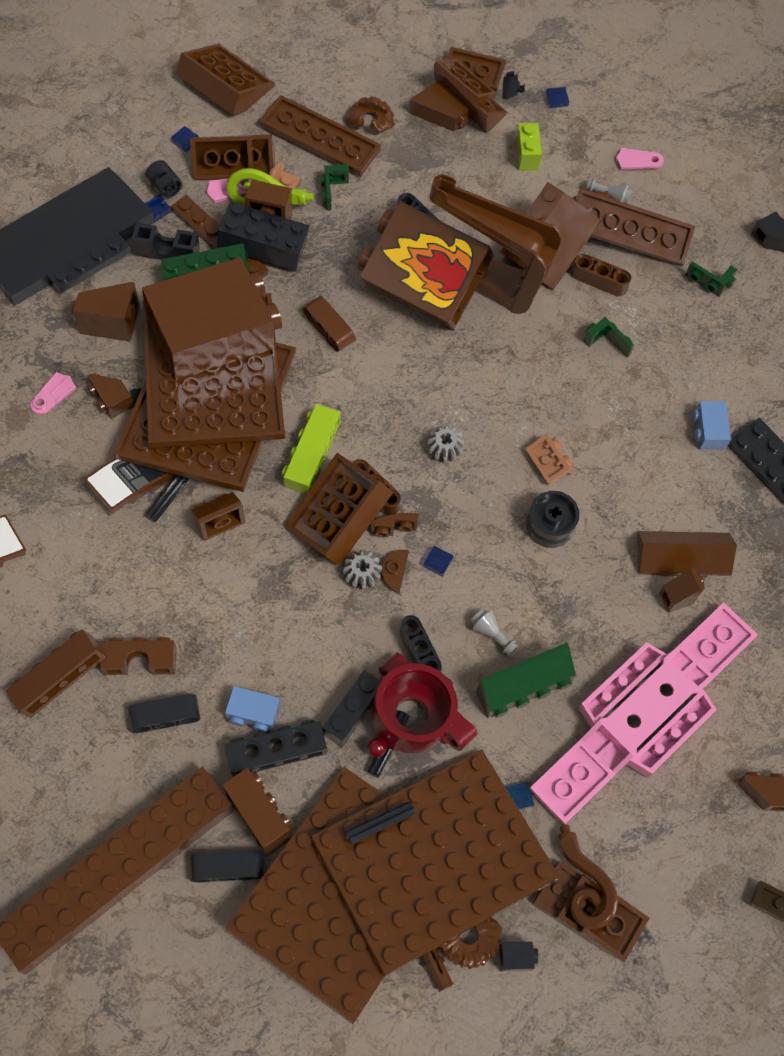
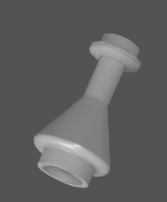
(617, 192)
(485, 623)

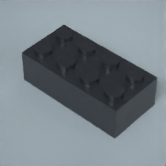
(263, 235)

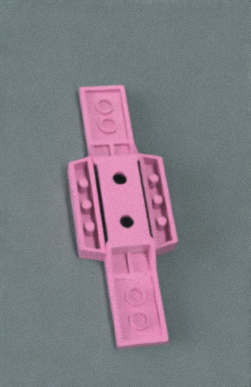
(613, 742)

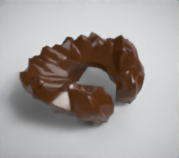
(375, 106)
(479, 952)

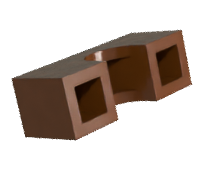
(120, 653)

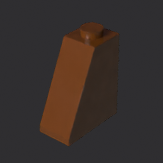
(440, 107)

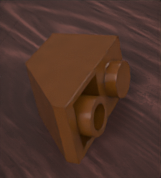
(111, 393)
(682, 590)
(765, 790)

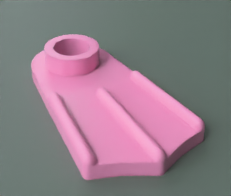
(637, 159)
(218, 192)
(53, 393)

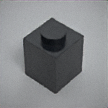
(518, 956)

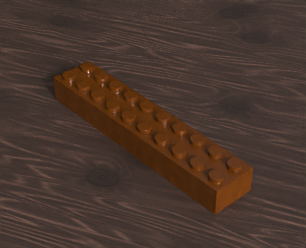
(112, 870)

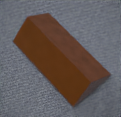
(471, 91)
(224, 155)
(680, 551)

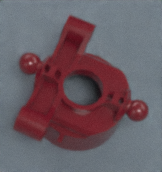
(434, 692)

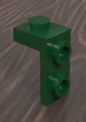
(333, 175)
(710, 281)
(610, 331)

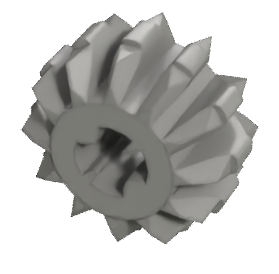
(449, 450)
(370, 566)

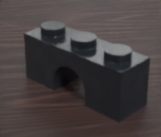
(150, 243)
(350, 710)

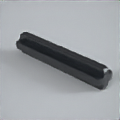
(166, 497)
(379, 762)
(380, 822)

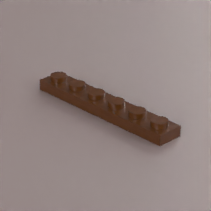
(207, 227)

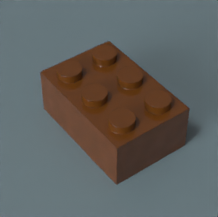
(258, 810)

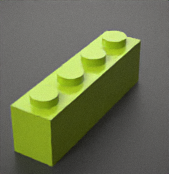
(311, 449)

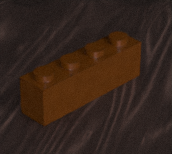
(55, 673)

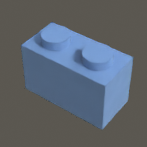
(712, 425)
(253, 709)

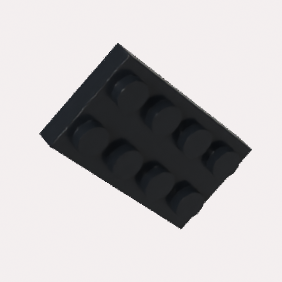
(762, 454)

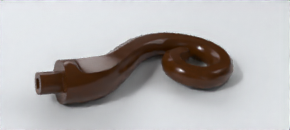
(571, 851)

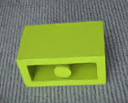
(528, 146)

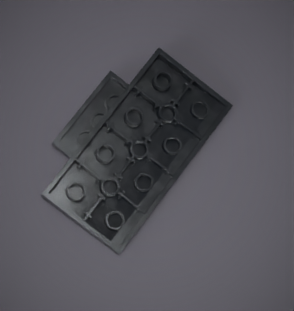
(70, 236)

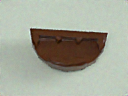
(394, 569)

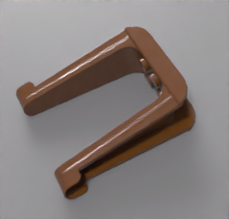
(517, 232)

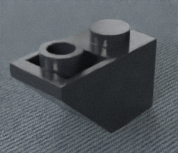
(770, 232)

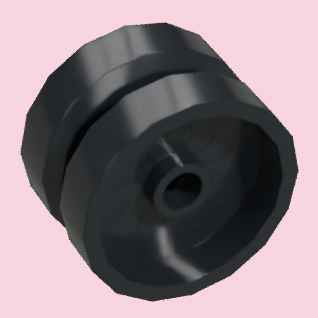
(552, 519)

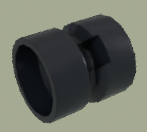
(163, 179)

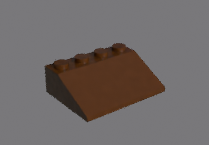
(223, 77)
(573, 222)
(338, 508)

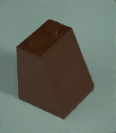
(107, 311)

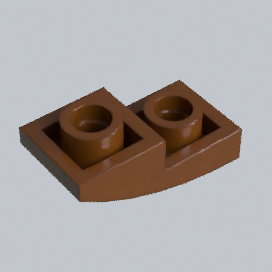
(385, 525)

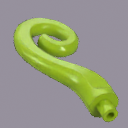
(299, 196)

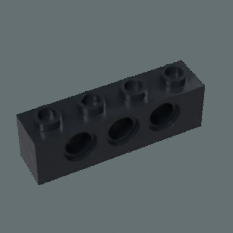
(290, 753)

